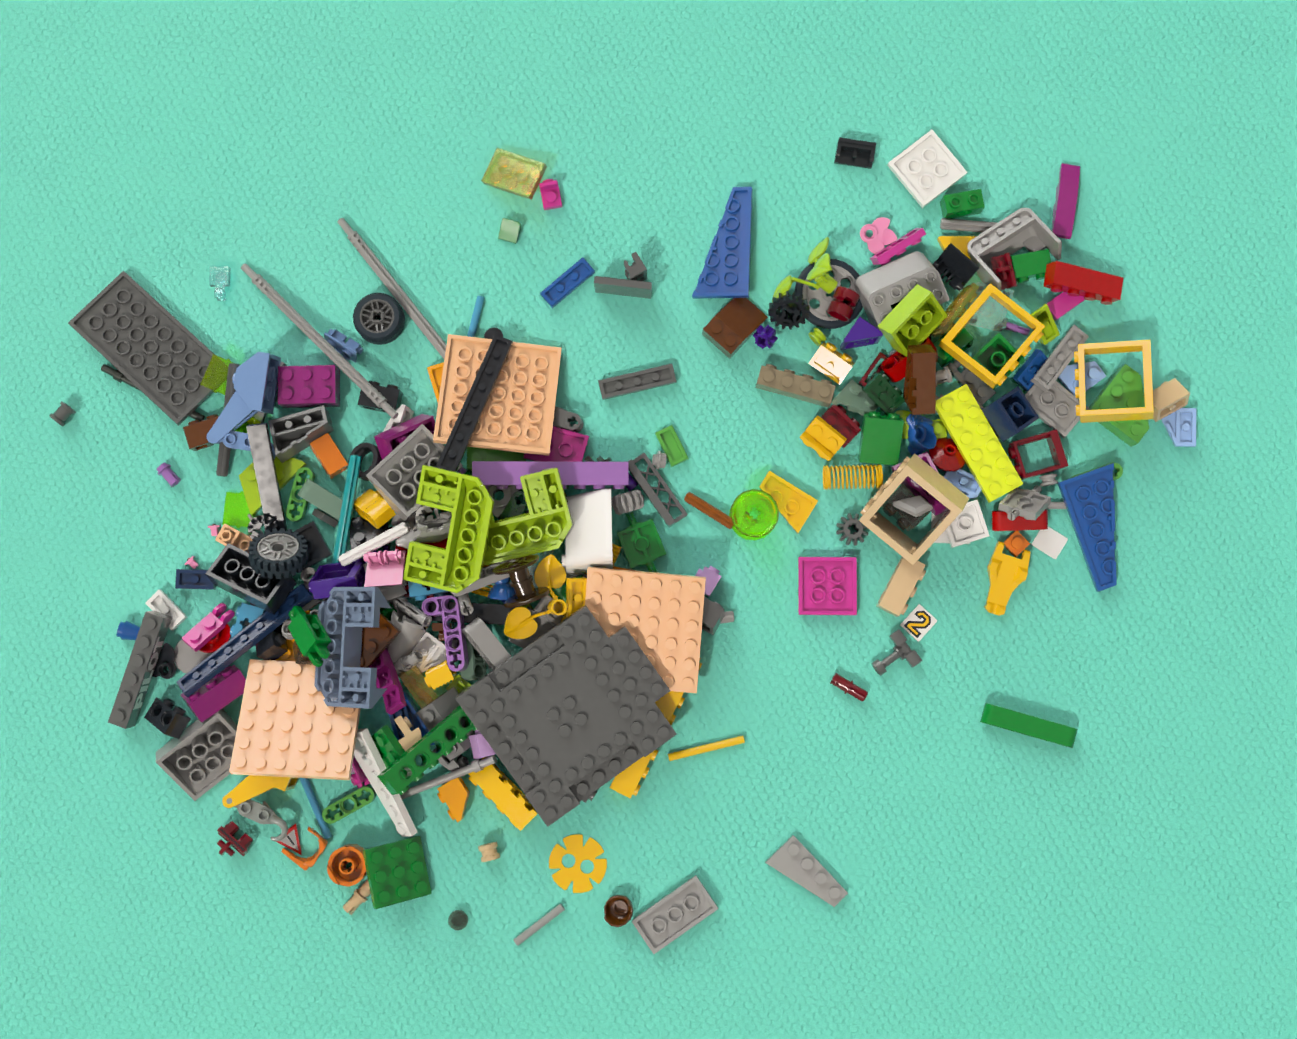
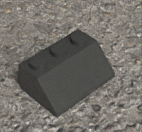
(437, 711)

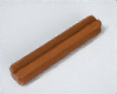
(709, 510)

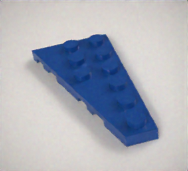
(728, 260)
(1093, 518)

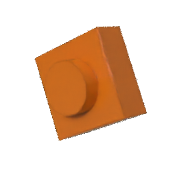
(1015, 543)

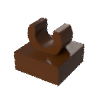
(439, 627)

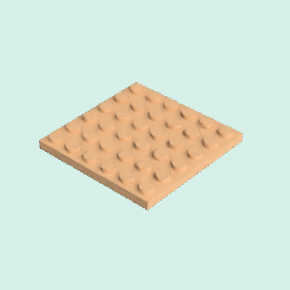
(520, 405)
(659, 613)
(289, 727)

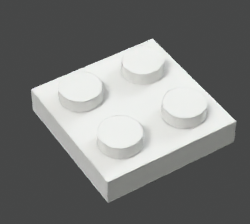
(967, 526)

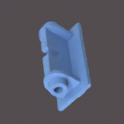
(348, 350)

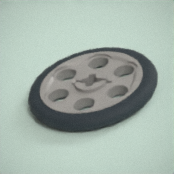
(818, 316)

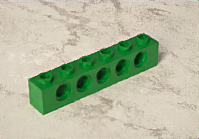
(391, 775)

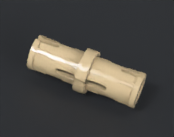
(359, 897)

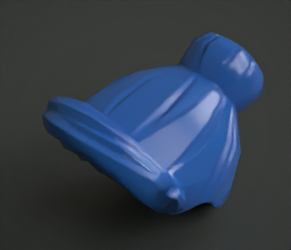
(920, 434)
(501, 590)

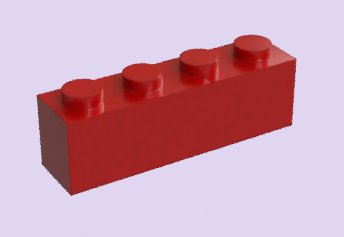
(1083, 282)

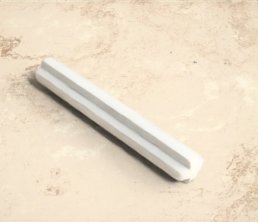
(373, 544)

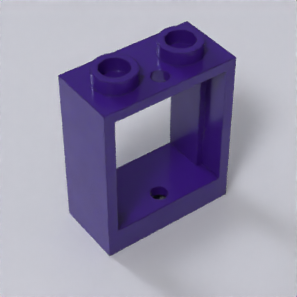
(336, 575)

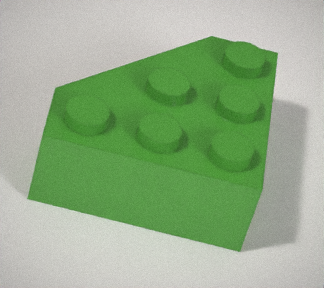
(1123, 391)

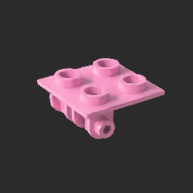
(384, 568)

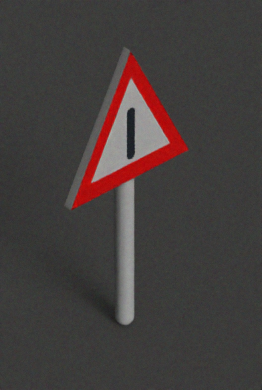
(291, 839)

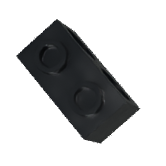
(167, 717)

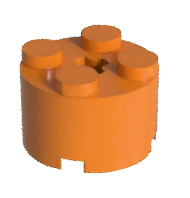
(337, 865)

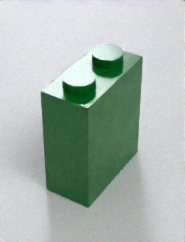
(880, 438)

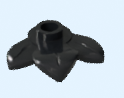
(165, 660)

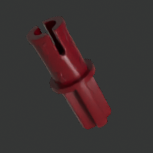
(849, 687)

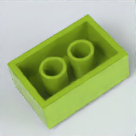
(912, 319)

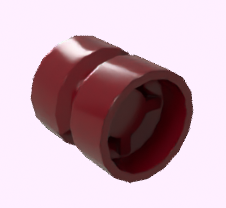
(843, 302)

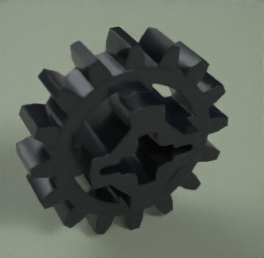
(789, 310)

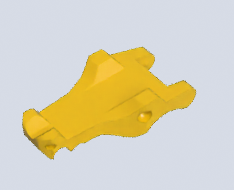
(1004, 577)

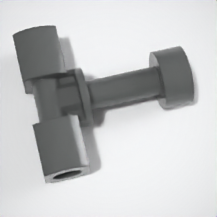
(901, 651)

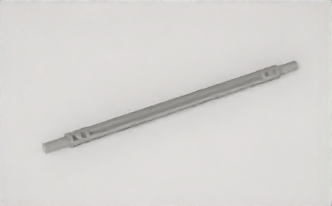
(394, 287)
(312, 334)

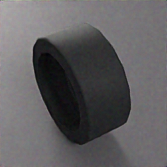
(363, 449)

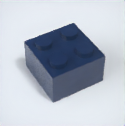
(1010, 414)

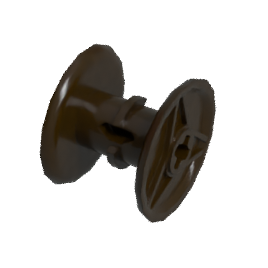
(521, 581)

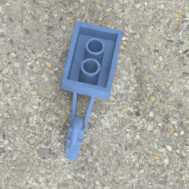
(255, 392)

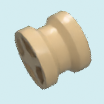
(489, 852)

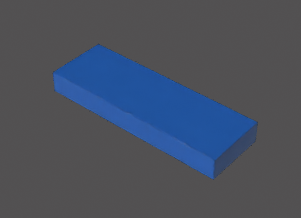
(567, 282)

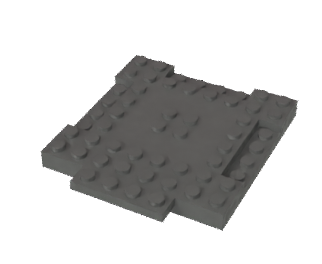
(570, 712)

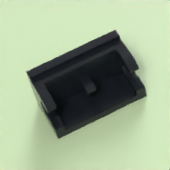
(855, 153)

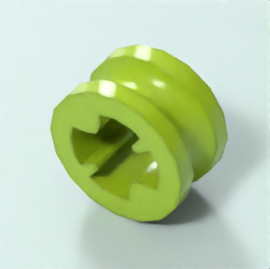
(817, 336)

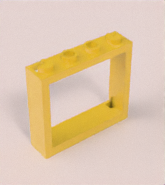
(977, 369)
(1119, 414)

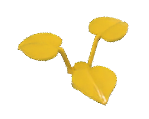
(549, 574)

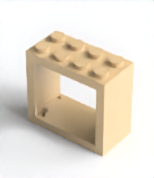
(930, 481)

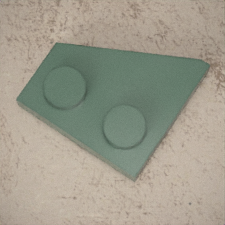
(855, 399)

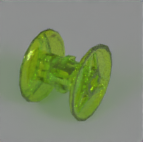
(762, 505)

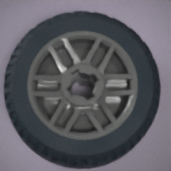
(376, 330)

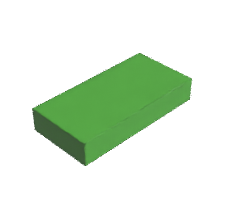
(671, 446)

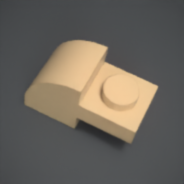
(411, 737)

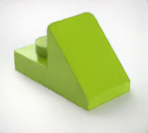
(1045, 317)

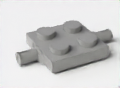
(1025, 503)

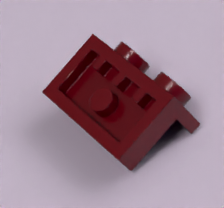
(838, 419)

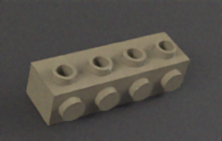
(795, 386)

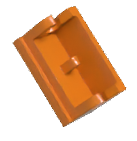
(329, 455)

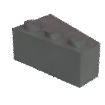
(296, 431)

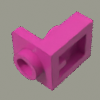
(550, 194)

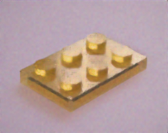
(514, 173)
(956, 308)

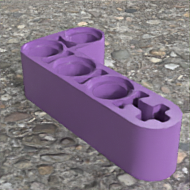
(450, 634)

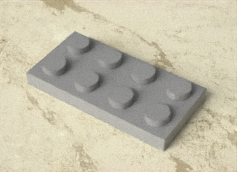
(674, 914)

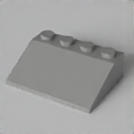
(400, 471)
(200, 754)

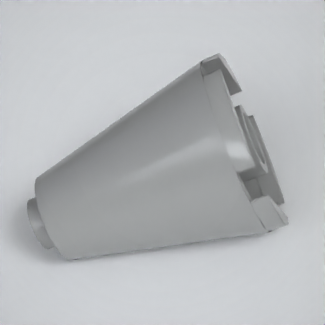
(408, 638)

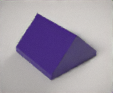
(861, 335)

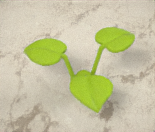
(819, 272)

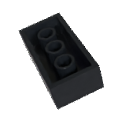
(234, 574)

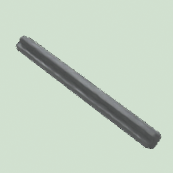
(224, 452)

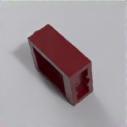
(1055, 448)

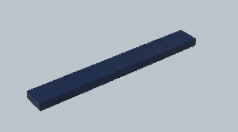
(242, 642)

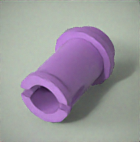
(168, 474)

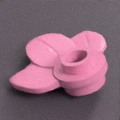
(881, 234)

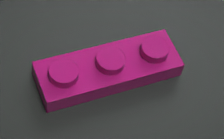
(898, 247)

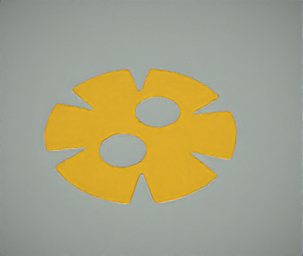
(575, 847)

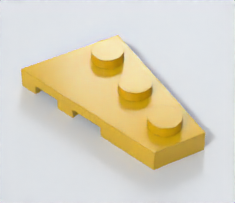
(791, 501)

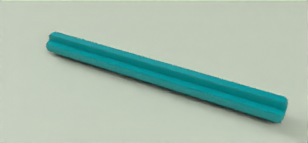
(347, 507)

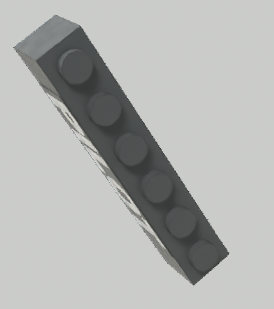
(140, 669)

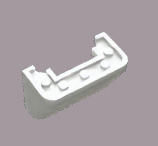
(591, 533)

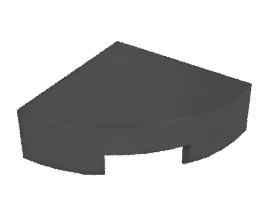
(324, 517)

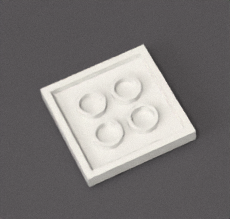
(927, 168)

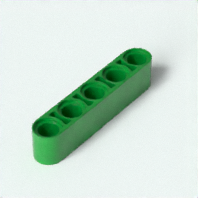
(1028, 725)

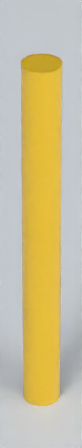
(706, 748)

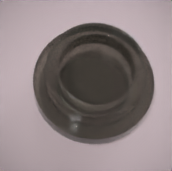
(458, 920)

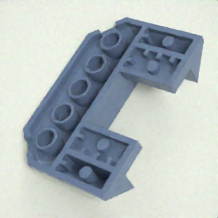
(343, 618)

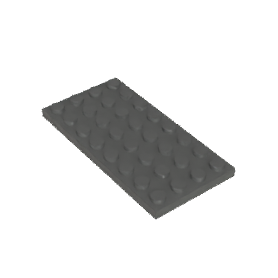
(147, 346)

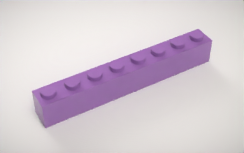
(571, 473)

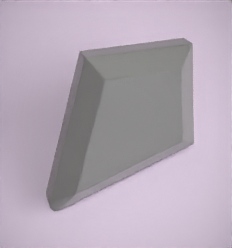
(914, 506)

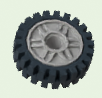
(278, 553)

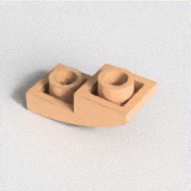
(234, 537)

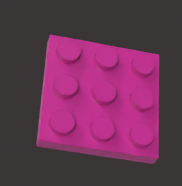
(827, 585)

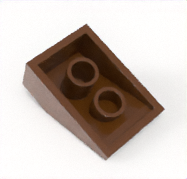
(734, 325)

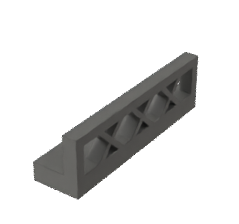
(649, 490)

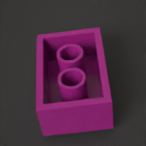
(308, 386)

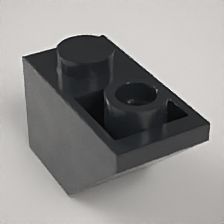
(272, 645)

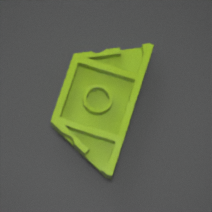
(285, 473)

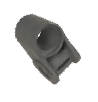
(563, 418)

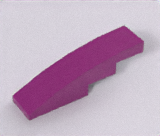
(1066, 201)
(388, 678)

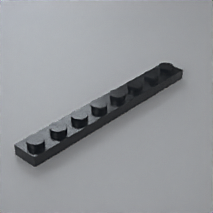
(474, 404)

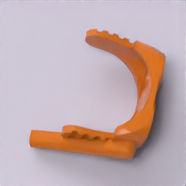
(307, 862)

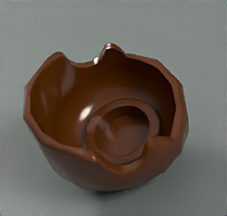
(618, 910)

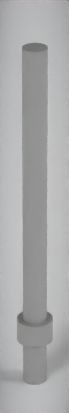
(475, 766)

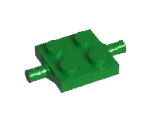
(641, 543)

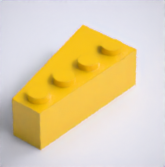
(504, 794)

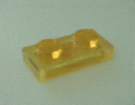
(417, 686)

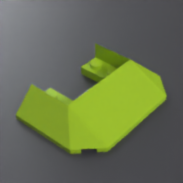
(471, 511)
(534, 531)

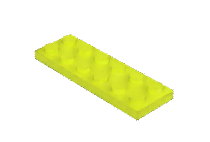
(977, 443)

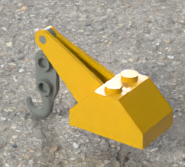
(253, 786)

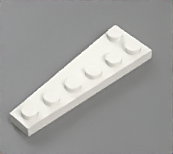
(372, 765)

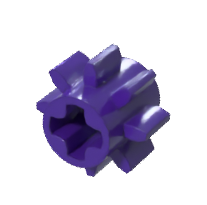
(765, 336)

